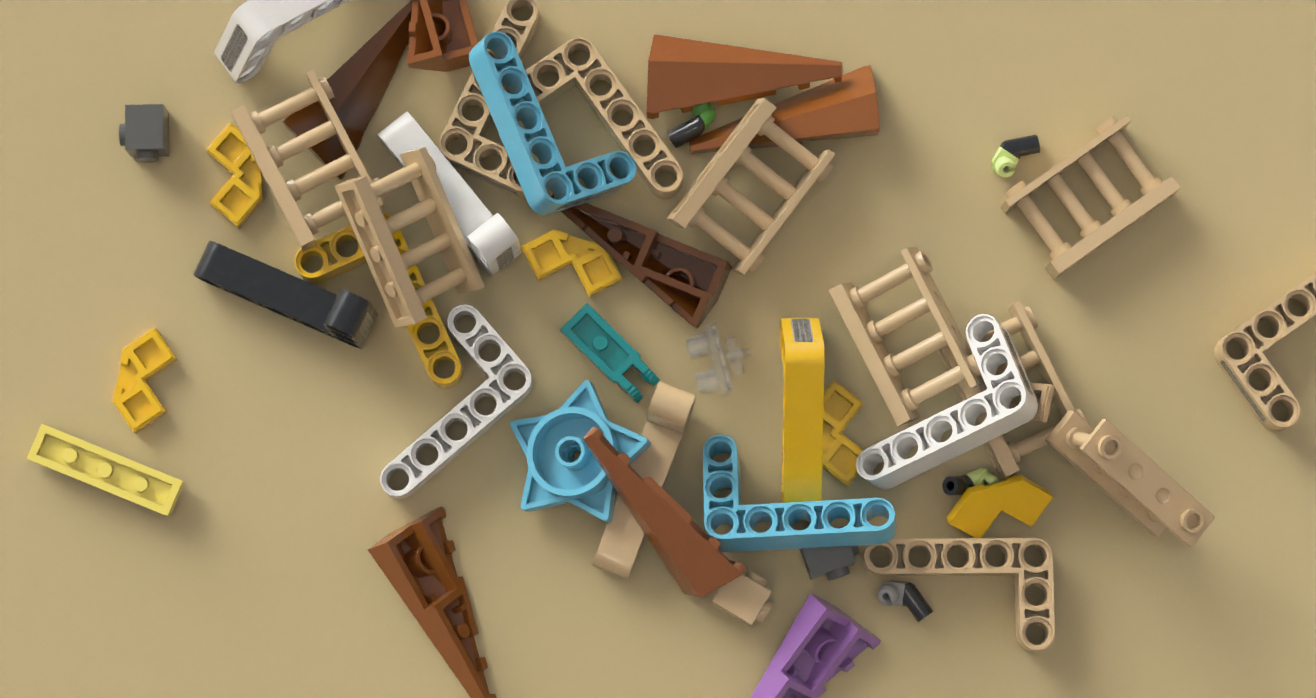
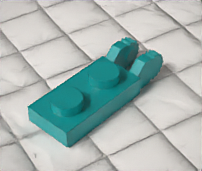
(607, 350)

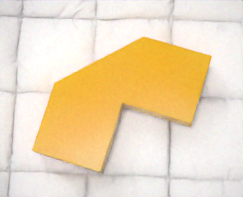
(244, 189)
(559, 250)
(139, 363)
(838, 451)
(982, 504)

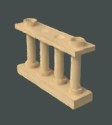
(737, 152)
(272, 158)
(1123, 211)
(380, 250)
(869, 336)
(1003, 454)
(1130, 478)

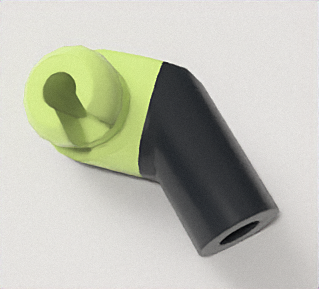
(1010, 153)
(958, 484)

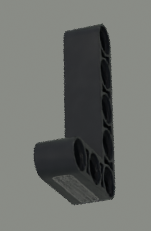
(338, 316)

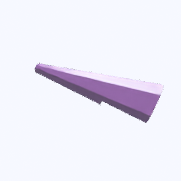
(814, 652)

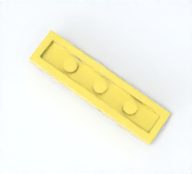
(105, 470)

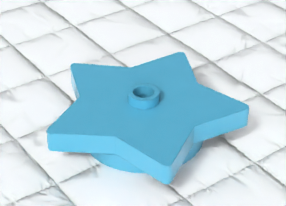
(550, 449)

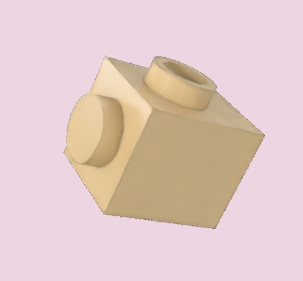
(745, 598)

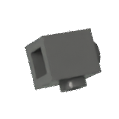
(145, 132)
(829, 560)

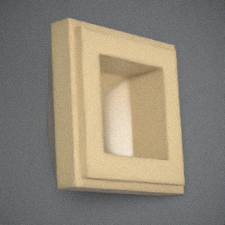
(1044, 396)

